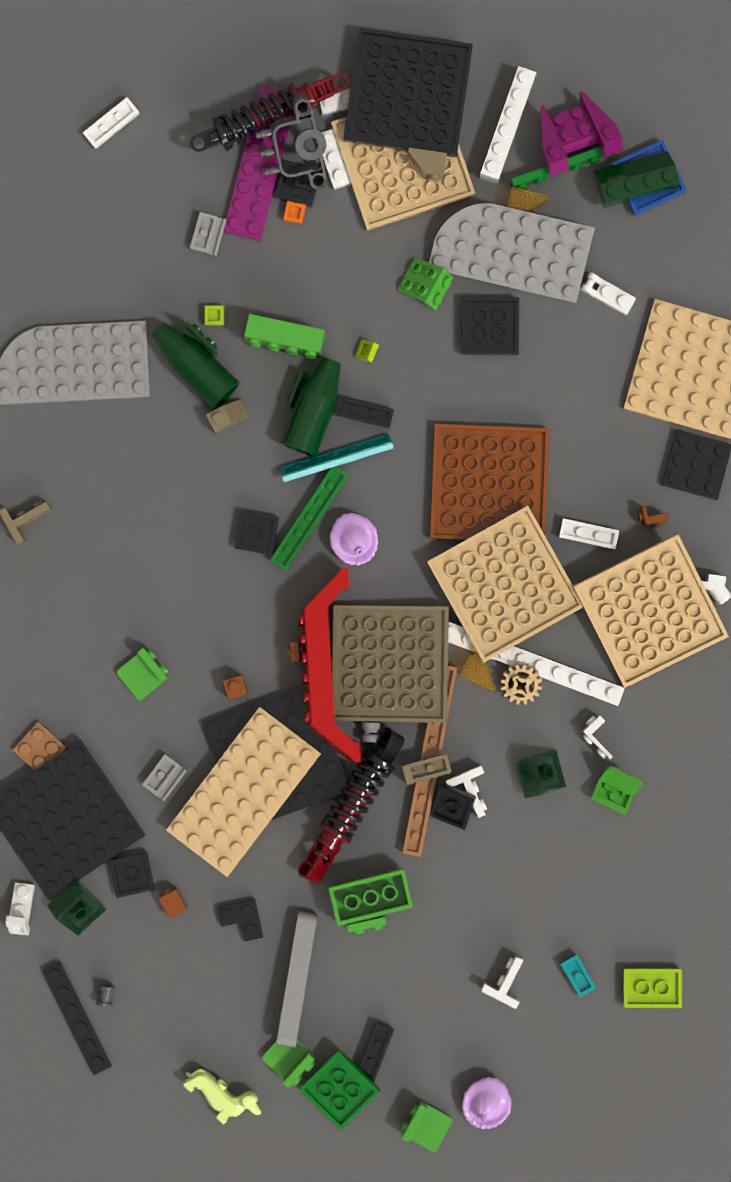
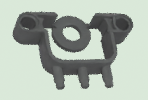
(298, 117)

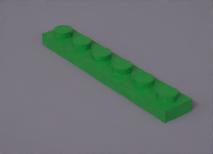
(574, 163)
(309, 518)

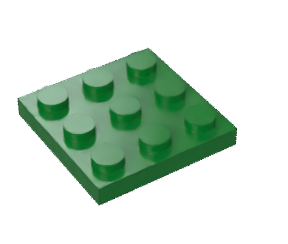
(340, 1089)

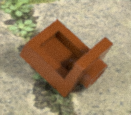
(656, 520)
(294, 651)

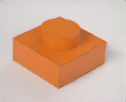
(294, 213)

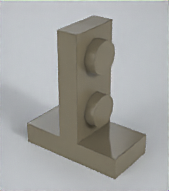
(23, 519)
(426, 769)

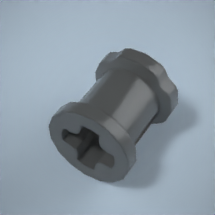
(105, 995)

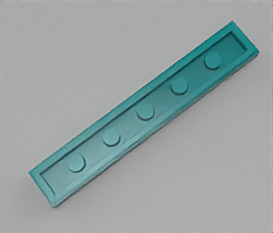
(336, 457)

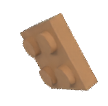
(39, 746)

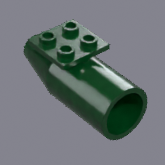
(194, 361)

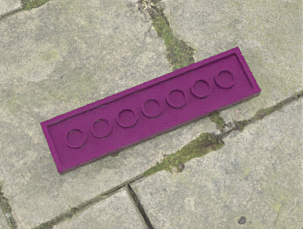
(254, 188)

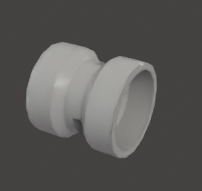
(370, 727)

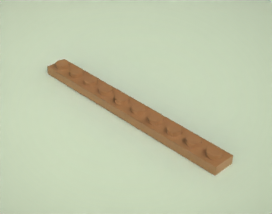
(424, 789)

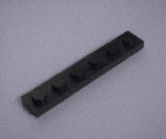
(77, 1018)

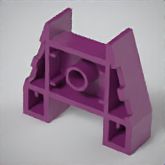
(576, 130)

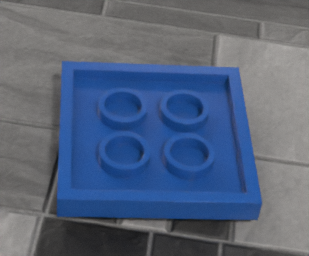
(643, 204)

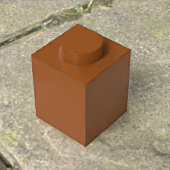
(235, 687)
(172, 902)

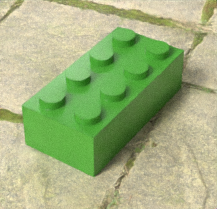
(284, 336)
(370, 896)

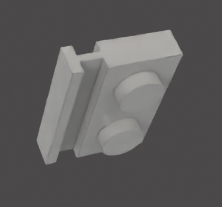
(208, 234)
(164, 777)

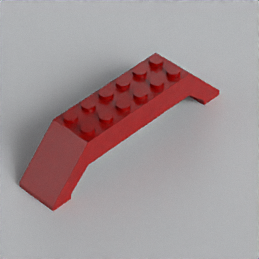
(318, 670)

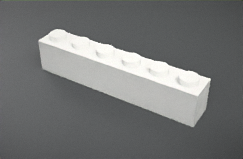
(507, 125)

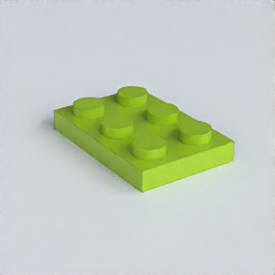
(652, 987)

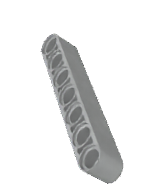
(297, 979)

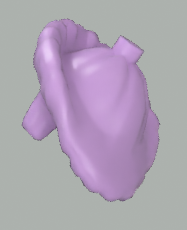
(354, 539)
(486, 1103)

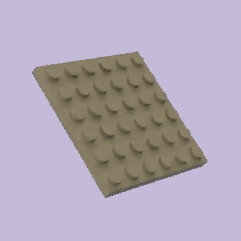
(390, 663)

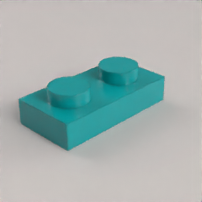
(578, 975)

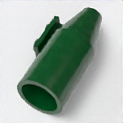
(312, 405)

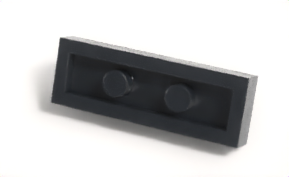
(363, 412)
(376, 1050)

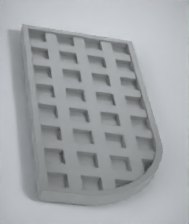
(514, 249)
(76, 364)

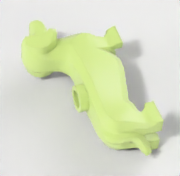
(220, 1097)

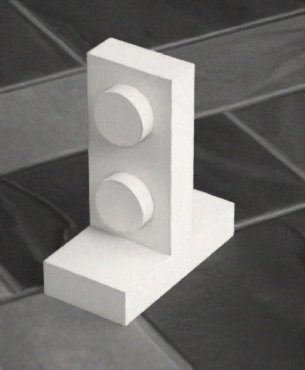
(471, 787)
(20, 910)
(504, 983)

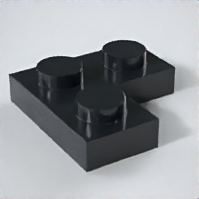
(291, 190)
(245, 914)

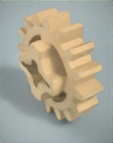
(527, 678)

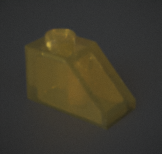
(526, 200)
(478, 672)

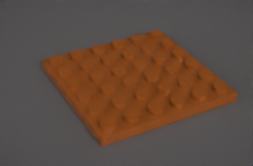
(486, 476)

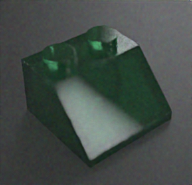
(540, 773)
(76, 907)

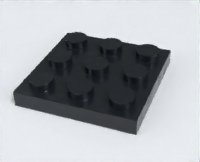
(490, 326)
(696, 465)

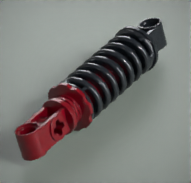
(263, 115)
(339, 825)

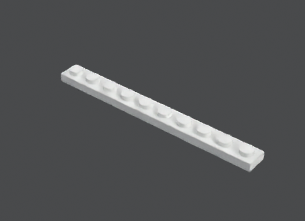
(547, 669)

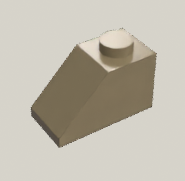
(429, 163)
(227, 415)

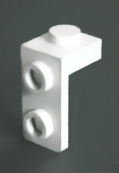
(592, 725)

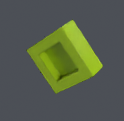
(214, 315)
(366, 351)

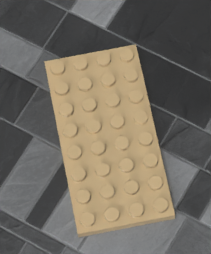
(243, 791)

